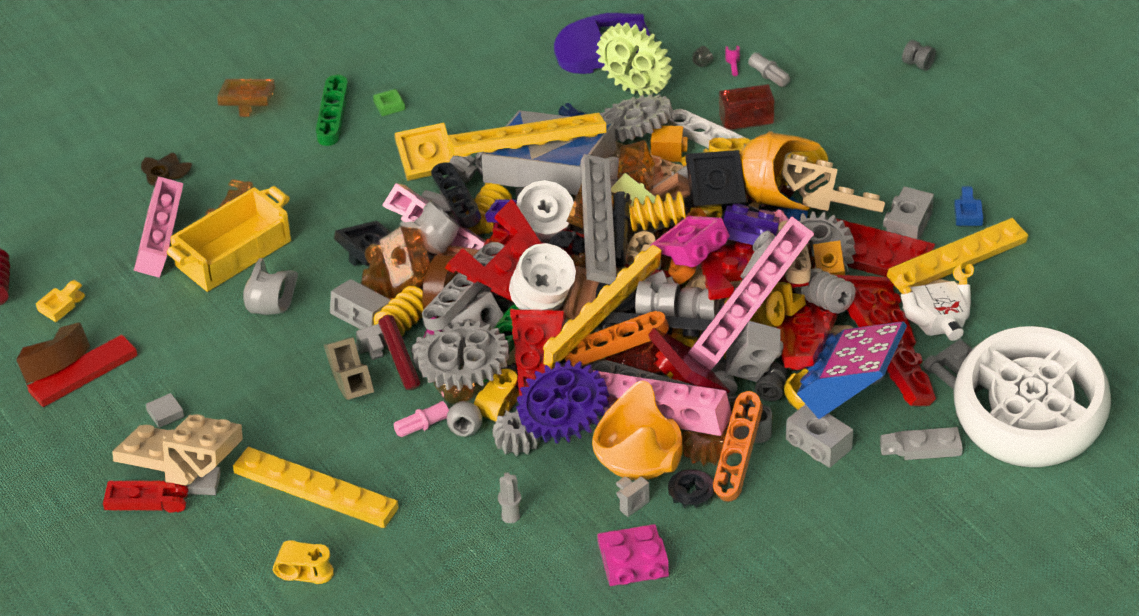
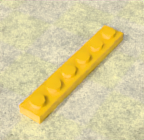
(525, 134)
(964, 251)
(594, 313)
(316, 487)

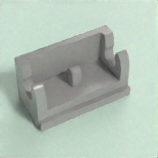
(356, 304)

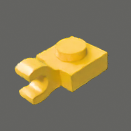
(59, 303)

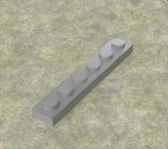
(598, 219)

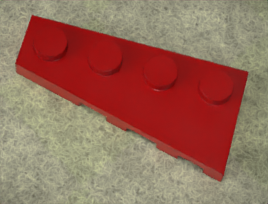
(530, 334)

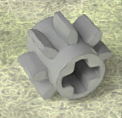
(464, 167)

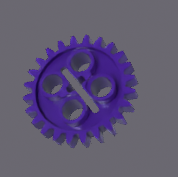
(562, 401)

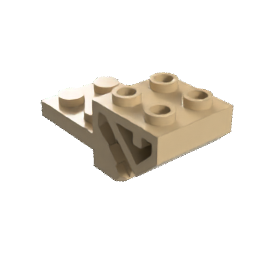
(799, 172)
(183, 452)

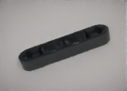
(456, 194)

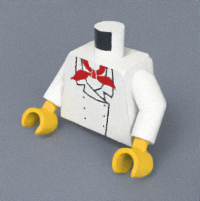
(938, 306)

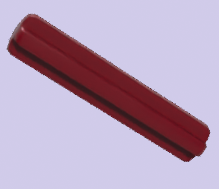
(399, 352)

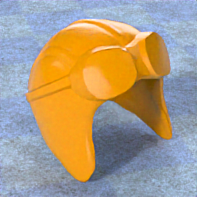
(762, 163)
(636, 437)

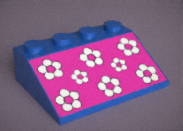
(849, 365)

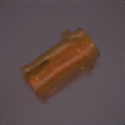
(374, 254)

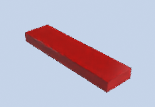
(82, 370)

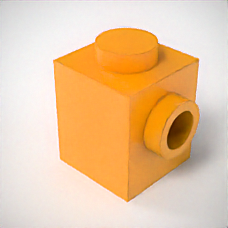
(669, 143)
(829, 257)

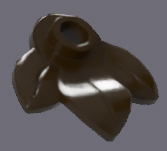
(167, 167)

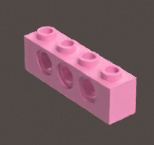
(158, 227)

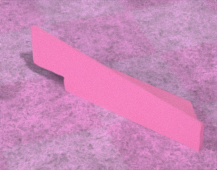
(410, 205)

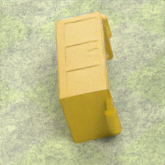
(232, 237)

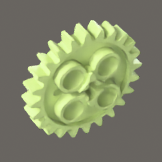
(649, 65)

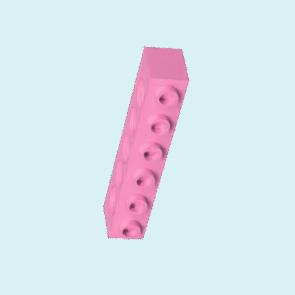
(750, 293)
(688, 405)

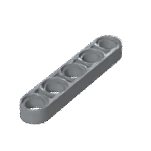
(453, 291)

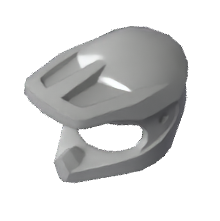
(436, 228)
(263, 290)

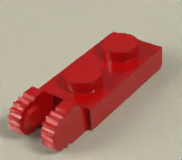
(145, 496)

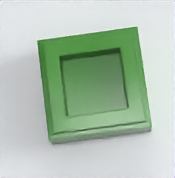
(389, 102)

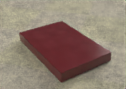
(687, 366)

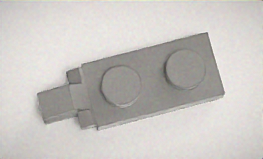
(922, 443)

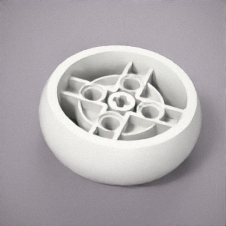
(1032, 396)

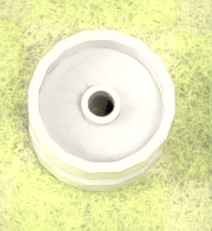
(545, 208)

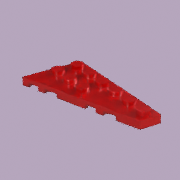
(877, 305)
(805, 335)

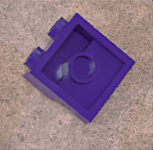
(747, 225)

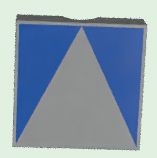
(552, 162)

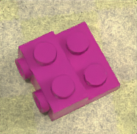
(693, 240)
(633, 555)

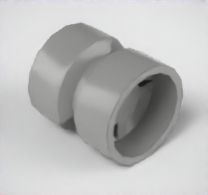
(657, 298)
(694, 303)

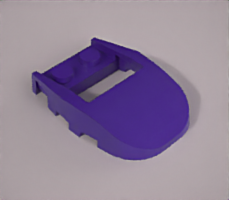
(577, 42)

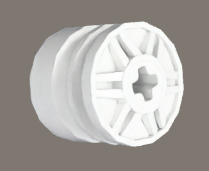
(542, 278)

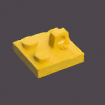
(423, 149)

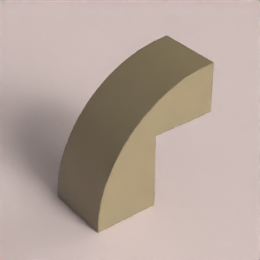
(347, 369)

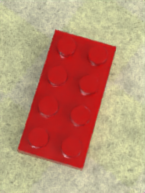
(882, 250)

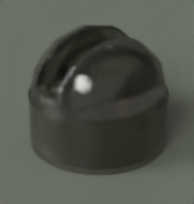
(702, 56)

